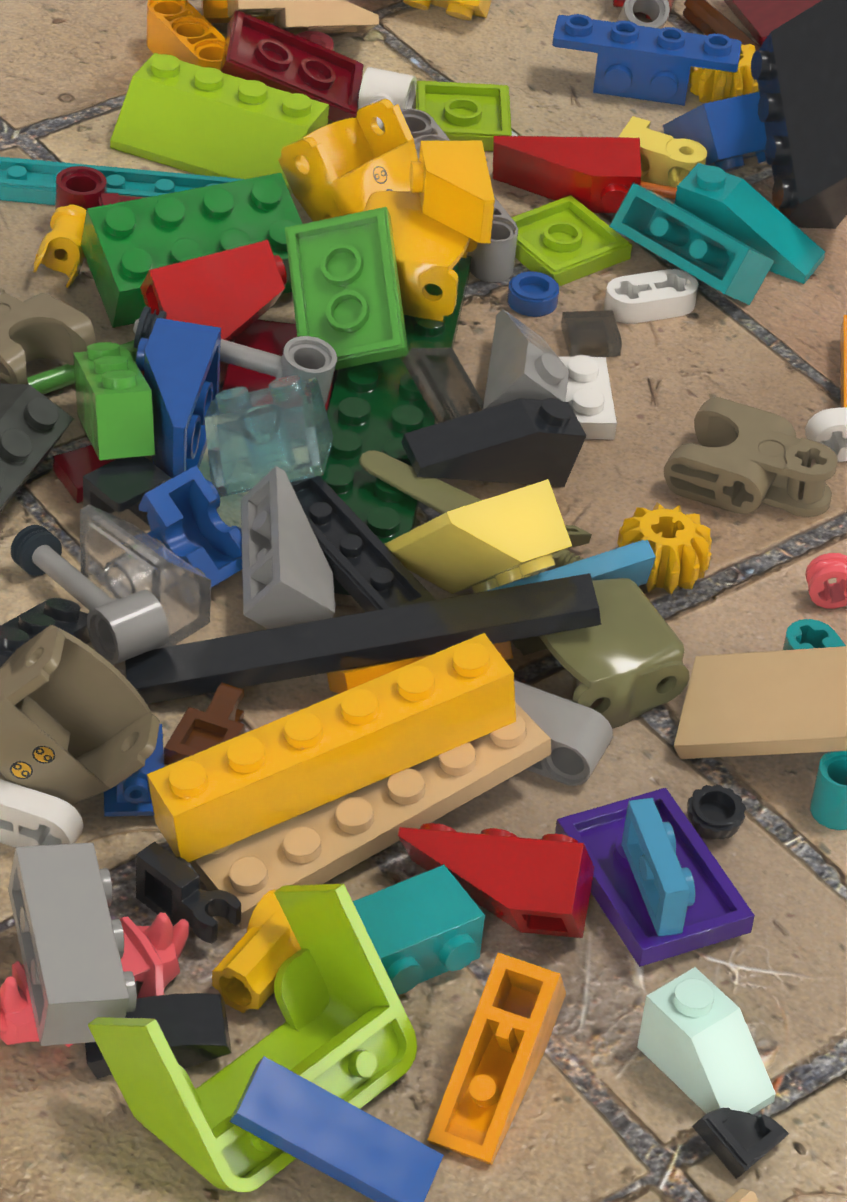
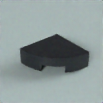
(739, 1137)

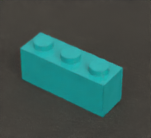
(691, 244)

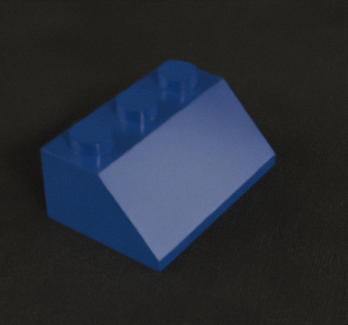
(726, 129)

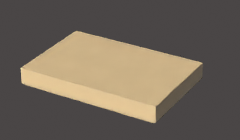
(765, 704)

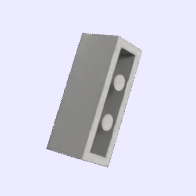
(68, 940)

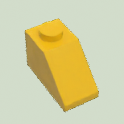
(455, 186)

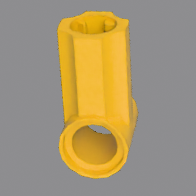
(250, 968)

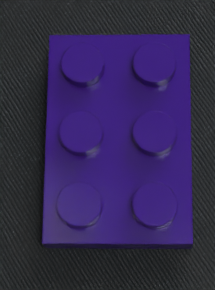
(718, 906)

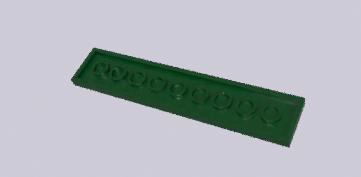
(373, 411)

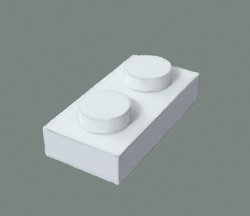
(591, 395)

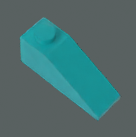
(750, 218)

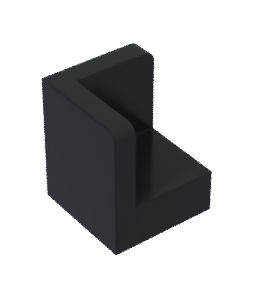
(122, 485)

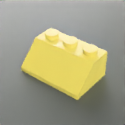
(487, 541)

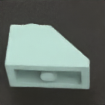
(704, 1045)

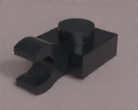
(173, 887)

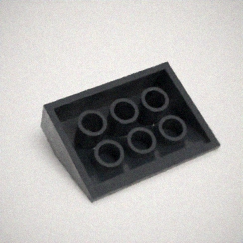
(805, 114)

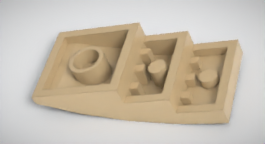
(309, 15)

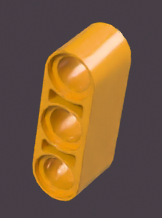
(183, 32)

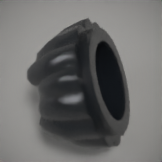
(715, 812)

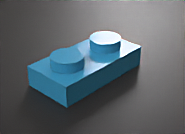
(654, 863)

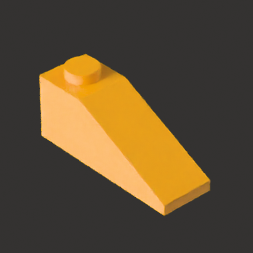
(498, 1058)

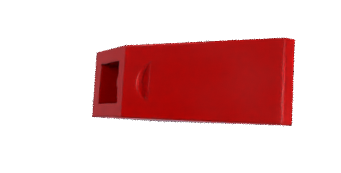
(523, 881)

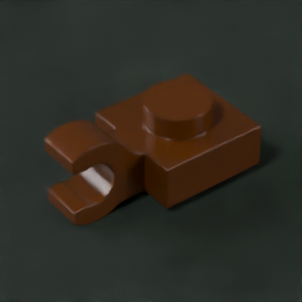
(206, 729)

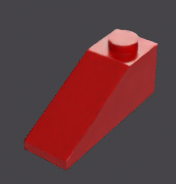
(588, 168)

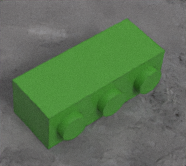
(113, 402)

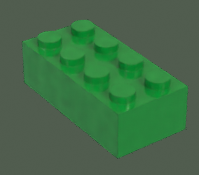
(165, 229)

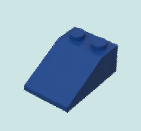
(184, 378)

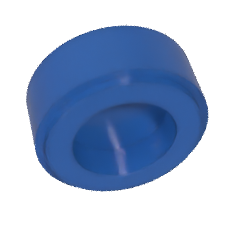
(533, 294)

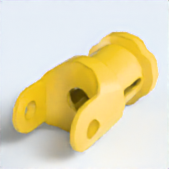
(62, 246)

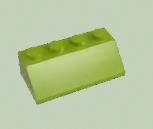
(211, 120)

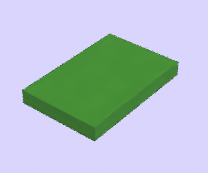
(348, 286)

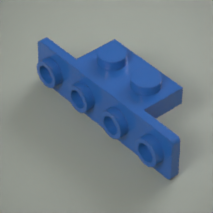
(643, 59)

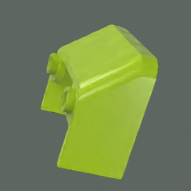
(338, 1032)

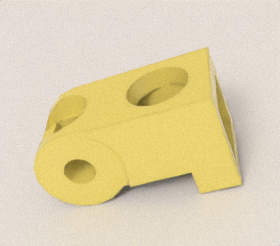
(663, 157)

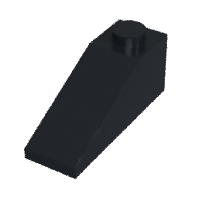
(503, 444)

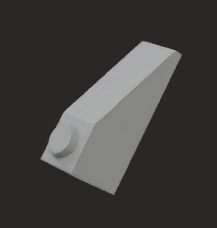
(522, 365)
(281, 558)

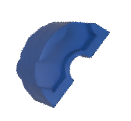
(187, 522)

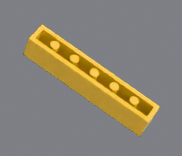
(332, 748)

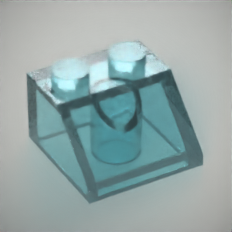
(265, 430)

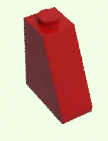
(218, 288)

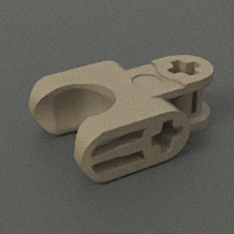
(39, 330)
(750, 461)

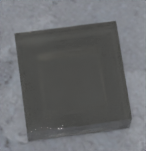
(591, 333)

